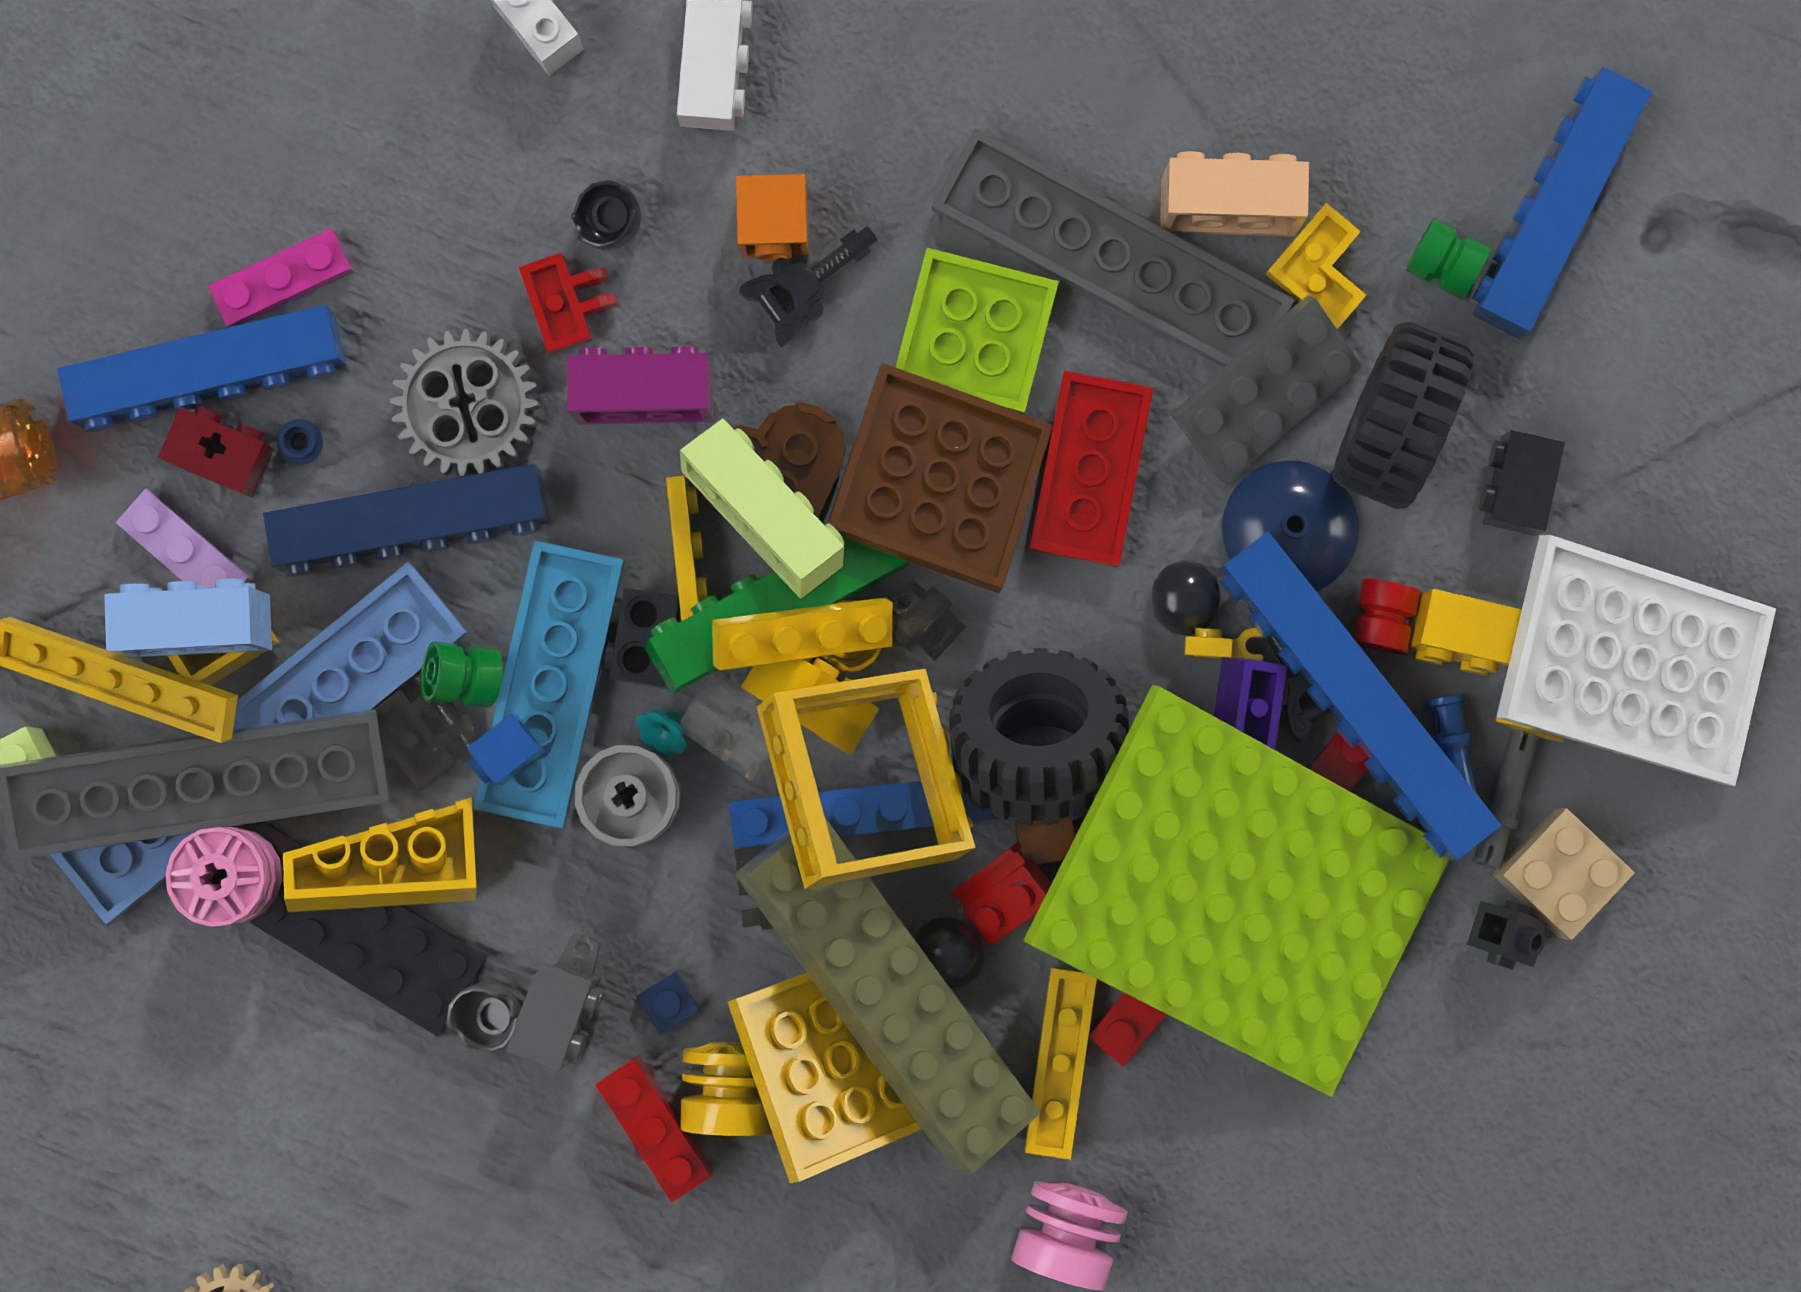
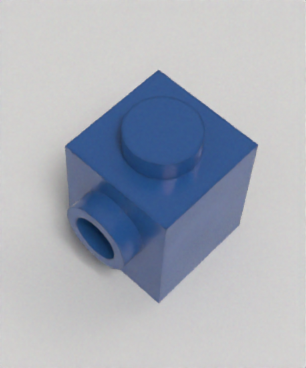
(504, 751)

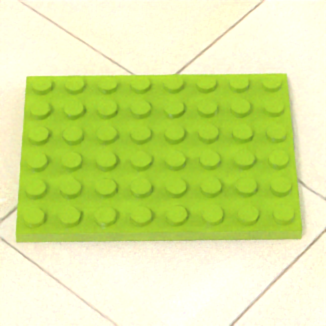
(1238, 892)

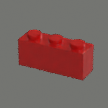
(655, 1128)

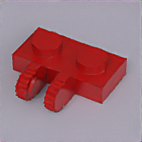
(557, 304)

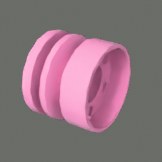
(250, 883)
(1069, 1235)

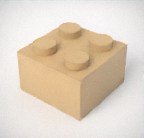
(1563, 873)

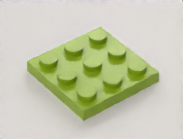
(977, 327)

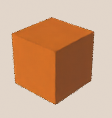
(772, 216)

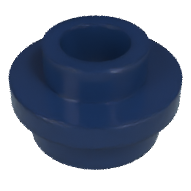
(288, 434)

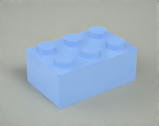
(187, 619)

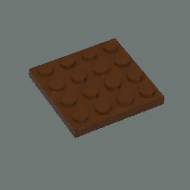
(940, 478)

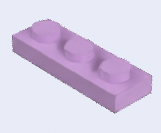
(176, 542)

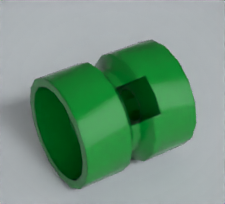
(1448, 259)
(470, 675)

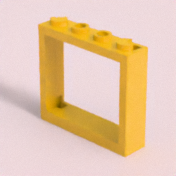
(799, 789)

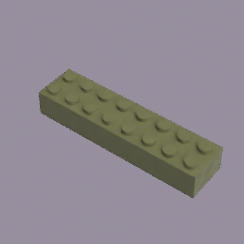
(893, 1004)

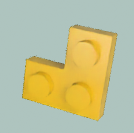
(1308, 269)

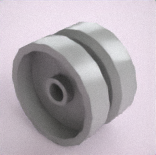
(600, 799)

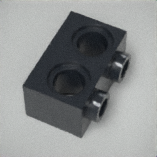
(632, 637)

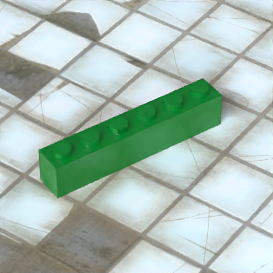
(685, 648)

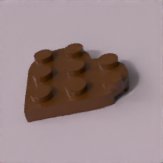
(805, 449)

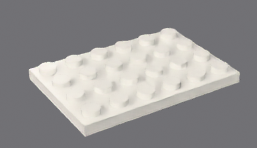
(1636, 661)

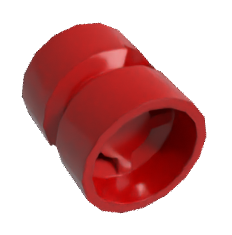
(1385, 616)

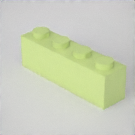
(763, 507)

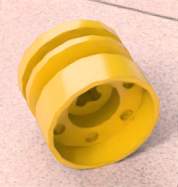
(729, 1094)

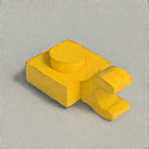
(1210, 644)

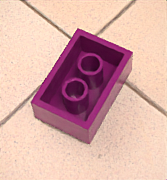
(640, 386)

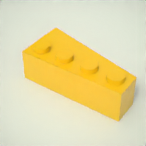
(388, 865)

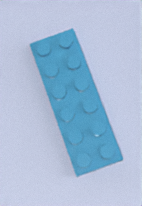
(553, 676)

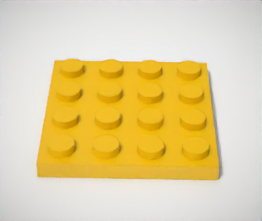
(815, 1079)

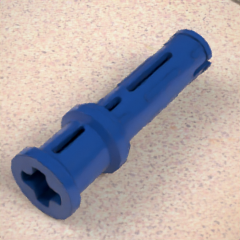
(1451, 731)

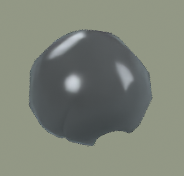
(484, 1016)

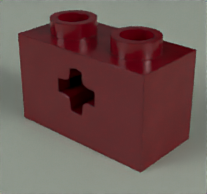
(190, 444)

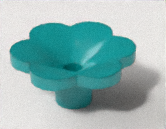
(662, 731)

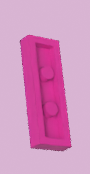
(280, 278)

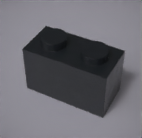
(1521, 482)

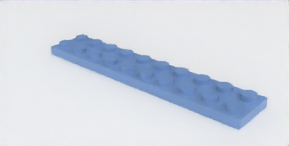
(340, 671)

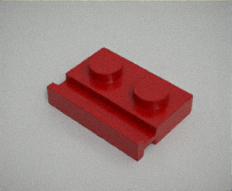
(1003, 894)

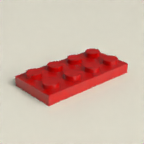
(1091, 469)

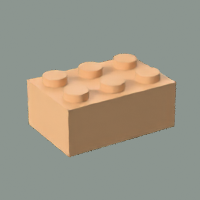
(1234, 195)

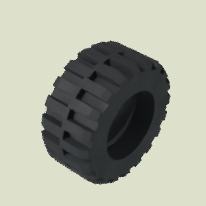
(1403, 415)
(1032, 692)

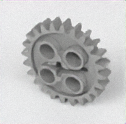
(426, 414)

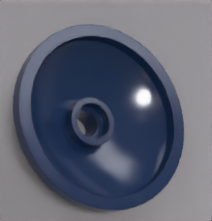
(1301, 491)

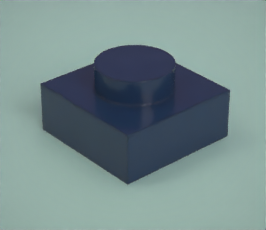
(668, 1003)

